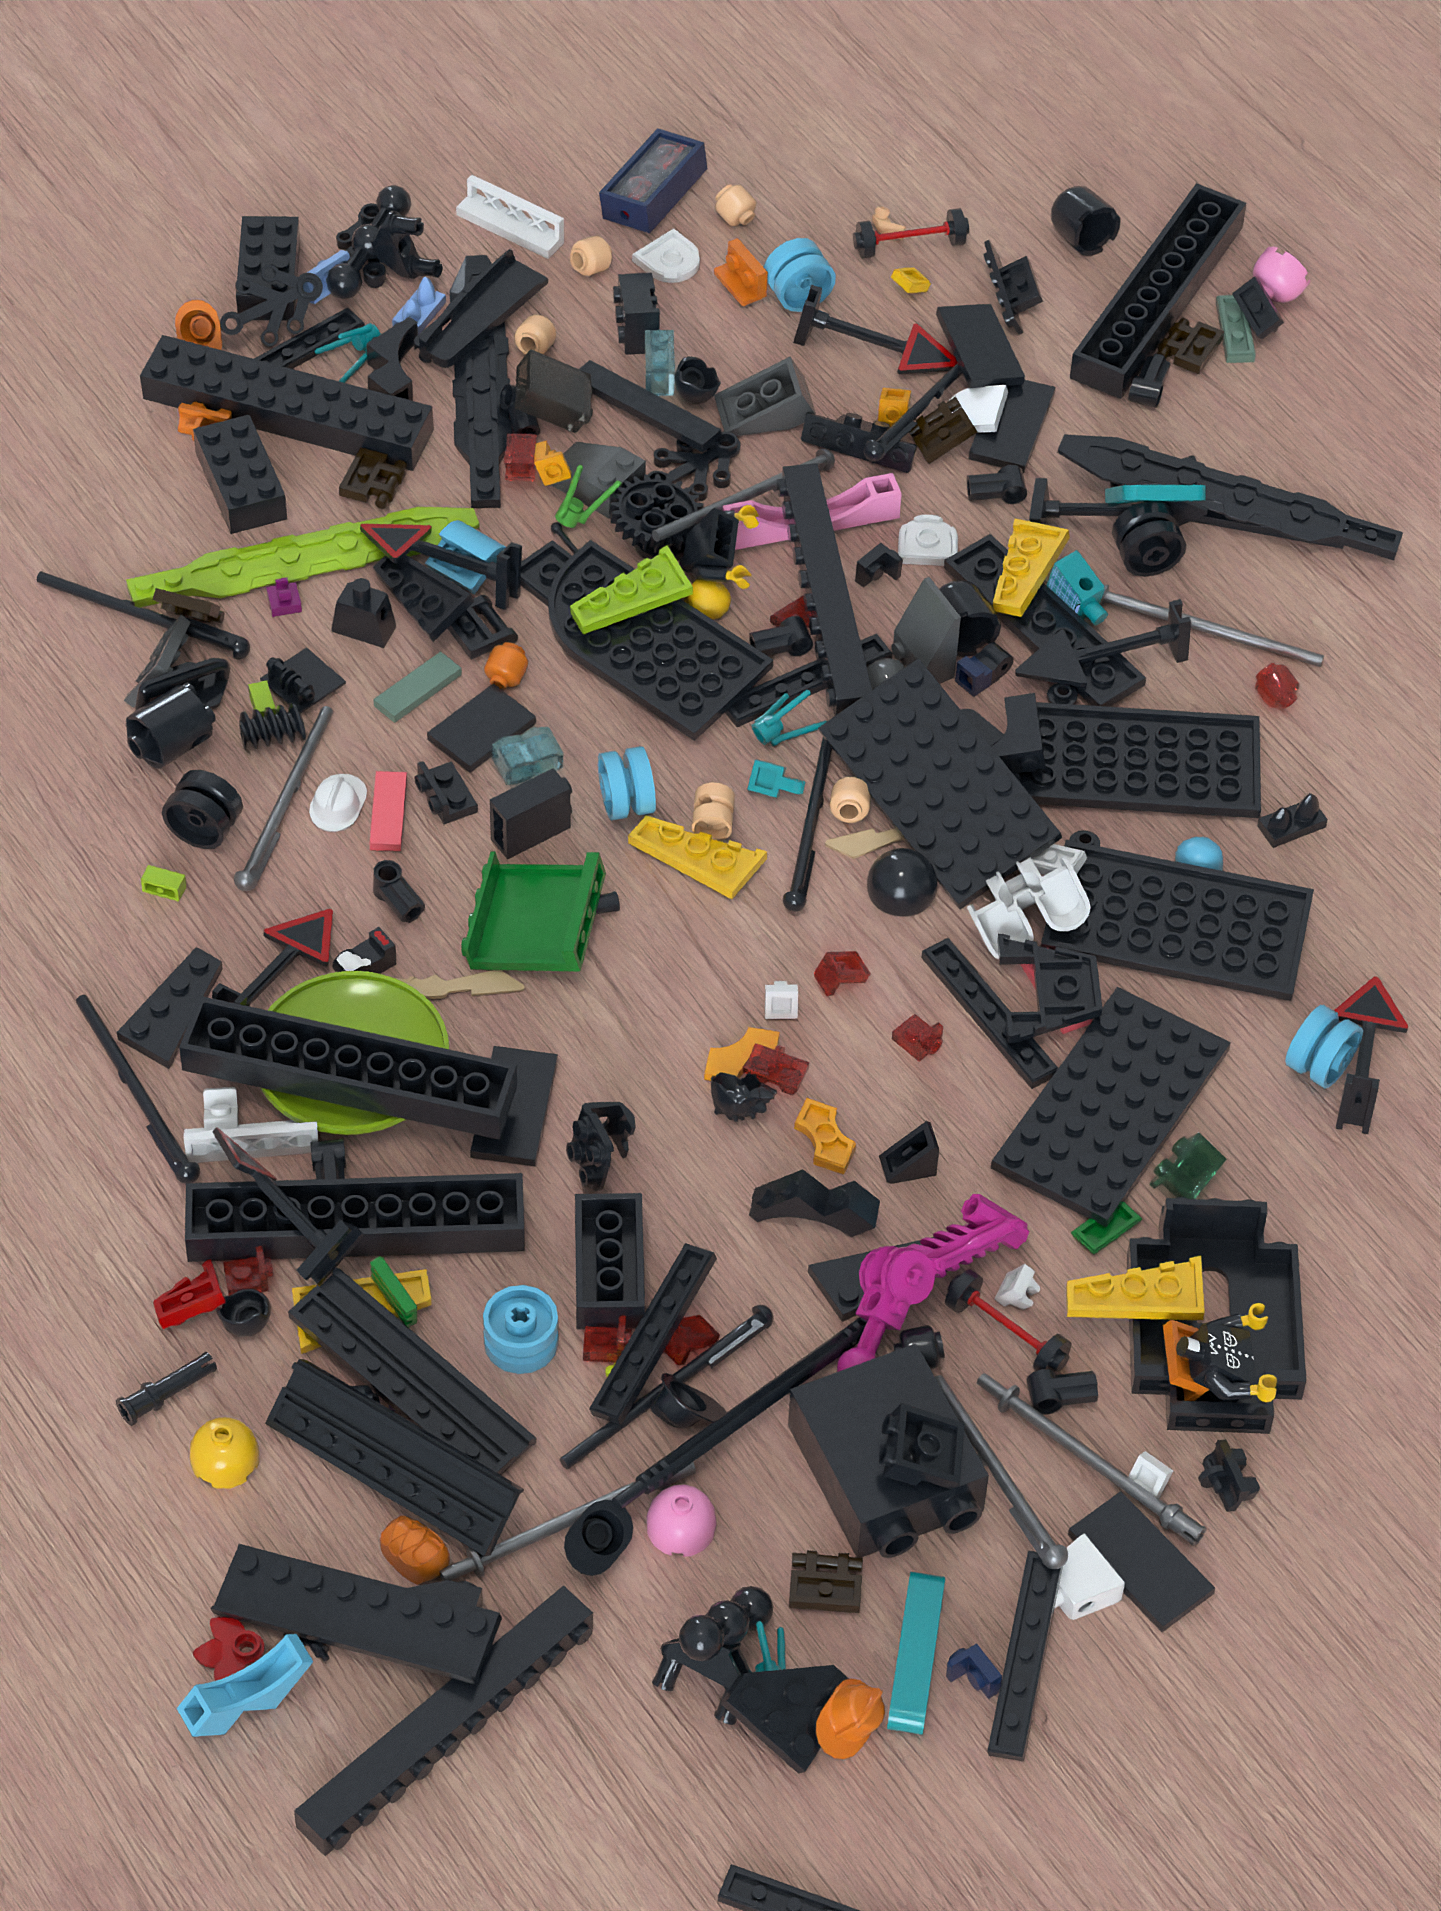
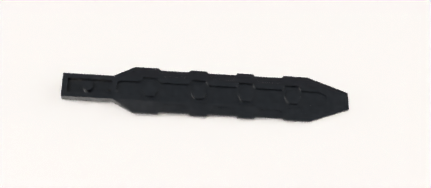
(480, 420)
(1231, 495)

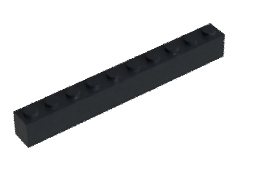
(825, 586)
(443, 1722)

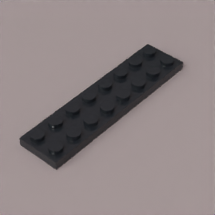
(1107, 677)

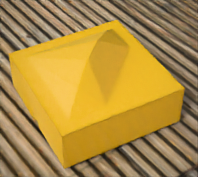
(910, 280)

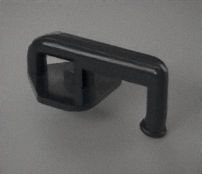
(207, 678)

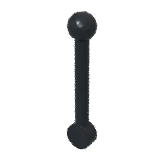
(557, 529)

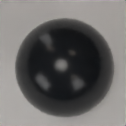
(902, 882)

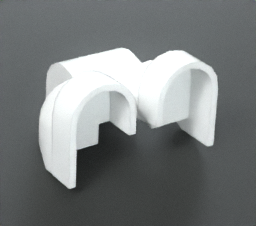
(1056, 895)

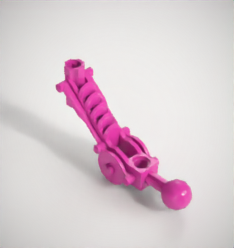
(906, 1275)

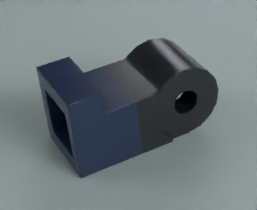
(983, 668)

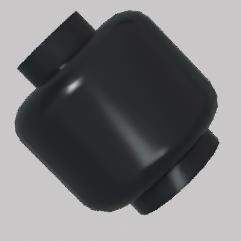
(928, 1342)

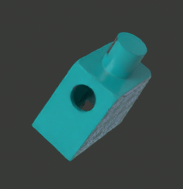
(1078, 587)

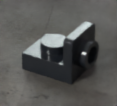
(877, 562)

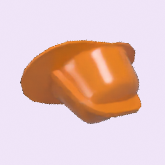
(199, 324)
(849, 1718)

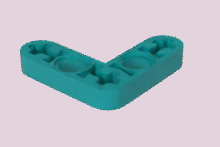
(1138, 493)

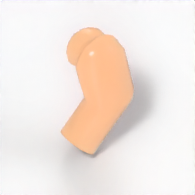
(883, 223)

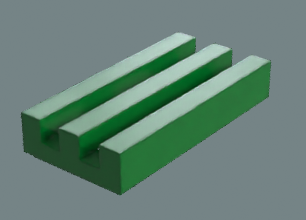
(394, 1291)

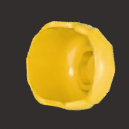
(709, 598)

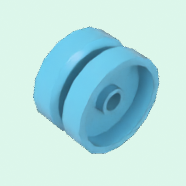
(794, 269)
(626, 783)
(1324, 1046)
(520, 1329)

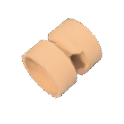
(713, 810)

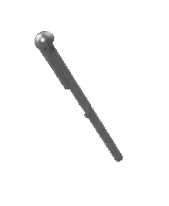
(825, 462)
(1214, 628)
(248, 878)
(1052, 1555)

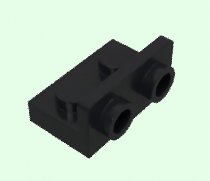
(445, 792)

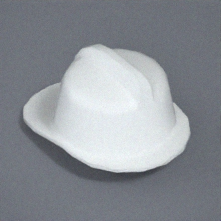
(337, 802)

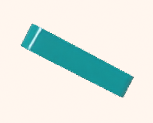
(916, 1653)

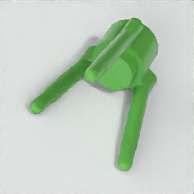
(572, 510)

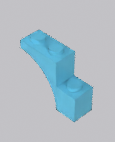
(261, 1686)

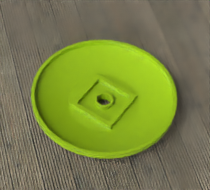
(366, 1004)

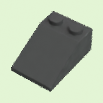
(766, 401)
(601, 469)
(928, 632)

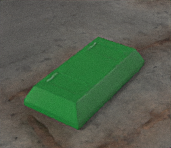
(1096, 1236)

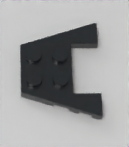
(1064, 986)

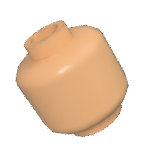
(735, 205)
(591, 255)
(535, 334)
(850, 800)

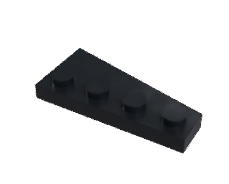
(840, 1282)

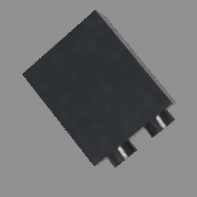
(841, 1439)

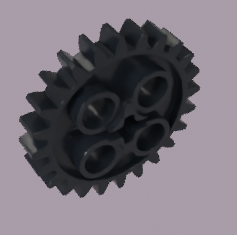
(648, 505)

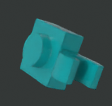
(770, 779)

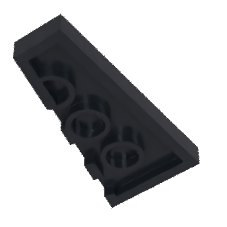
(424, 594)
(164, 1017)

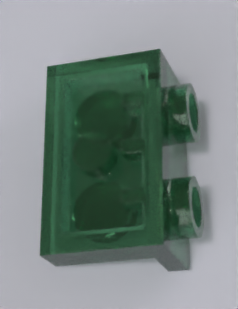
(1189, 1167)

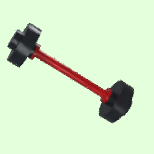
(955, 227)
(964, 1292)

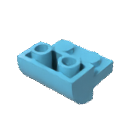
(470, 542)

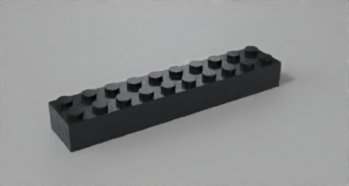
(1157, 291)
(288, 401)
(349, 1067)
(392, 1212)

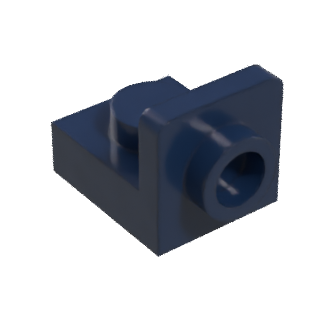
(979, 1670)

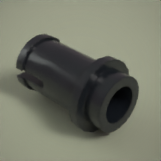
(608, 903)

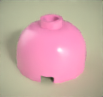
(1280, 275)
(681, 1520)

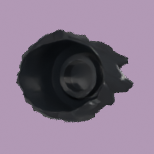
(740, 1097)

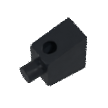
(364, 614)

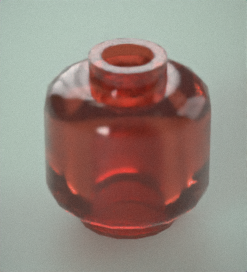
(1277, 686)

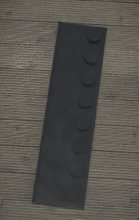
(409, 1372)
(394, 1456)
(357, 1613)

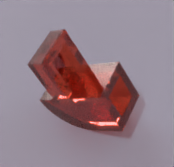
(520, 457)

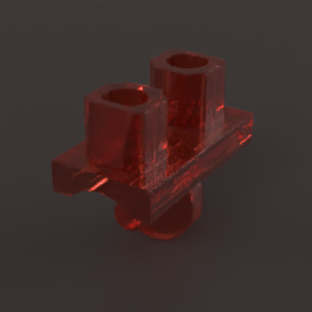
(776, 1067)

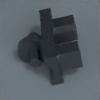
(1225, 1476)

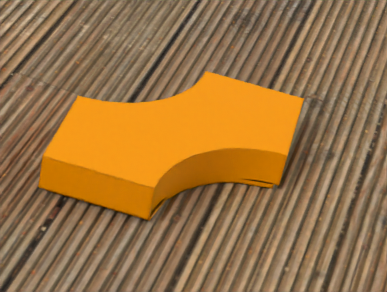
(733, 1057)
(830, 1145)

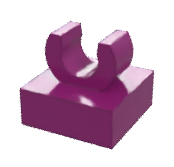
(283, 598)

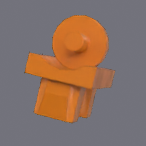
(198, 415)

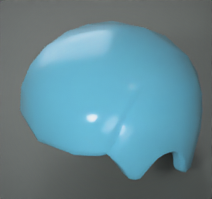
(1200, 852)

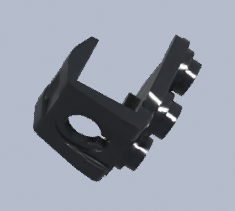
(591, 1140)

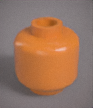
(506, 665)

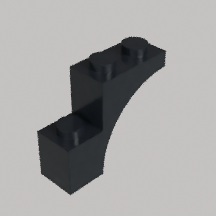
(385, 357)
(802, 1196)

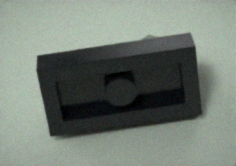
(1258, 308)
(1293, 821)

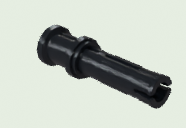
(152, 1395)

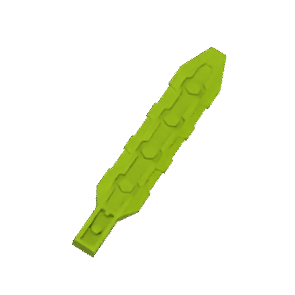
(289, 557)

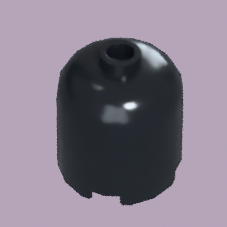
(1084, 219)
(977, 620)

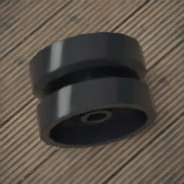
(1149, 538)
(202, 809)

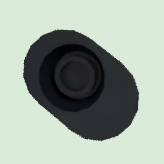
(684, 1405)
(598, 1537)

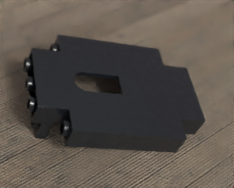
(1230, 1243)

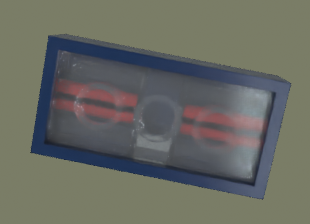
(653, 180)

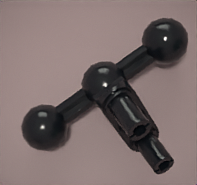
(388, 241)
(712, 1642)

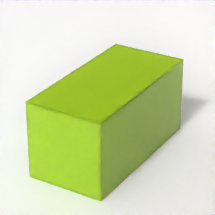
(261, 697)
(163, 883)

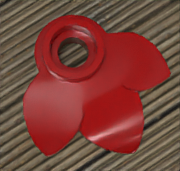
(225, 1649)

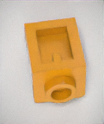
(893, 404)
(550, 464)

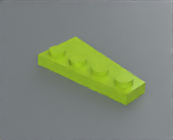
(643, 589)

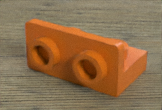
(742, 274)
(1179, 1366)

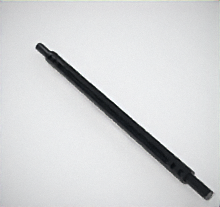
(741, 1413)

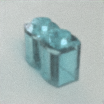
(527, 755)

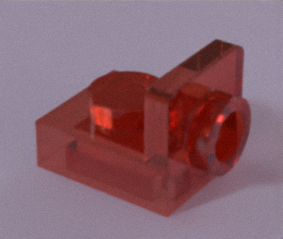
(839, 969)
(918, 1037)
(248, 1273)
(691, 1334)
(604, 1343)

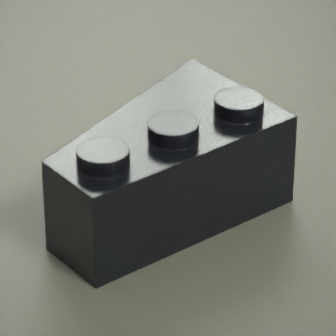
(635, 310)

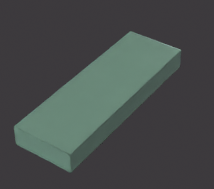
(1237, 331)
(417, 687)

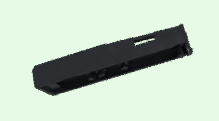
(479, 310)

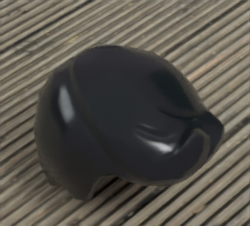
(695, 380)

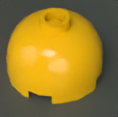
(224, 1452)

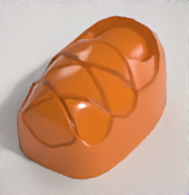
(414, 1550)

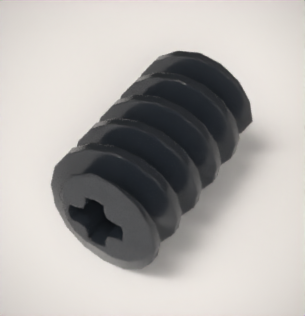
(271, 725)

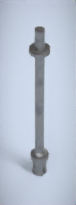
(1170, 1515)
(476, 1561)

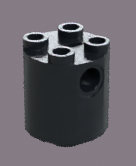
(169, 726)

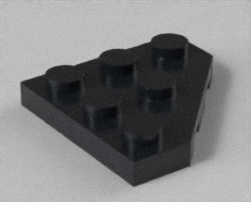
(784, 1708)

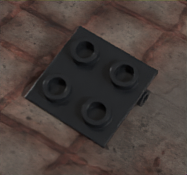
(301, 679)

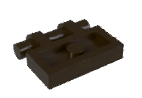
(1198, 345)
(945, 434)
(364, 474)
(183, 605)
(822, 1589)

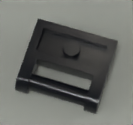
(474, 634)

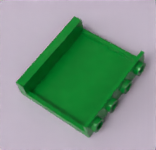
(533, 915)

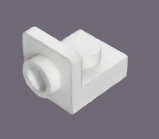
(220, 1108)

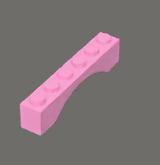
(865, 503)

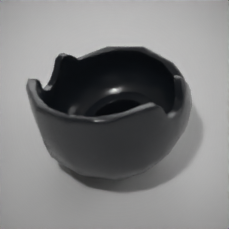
(245, 1312)

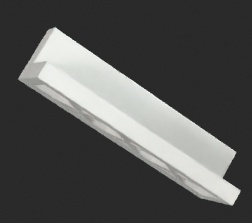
(511, 222)
(256, 1139)

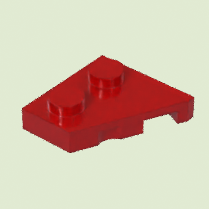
(190, 1297)

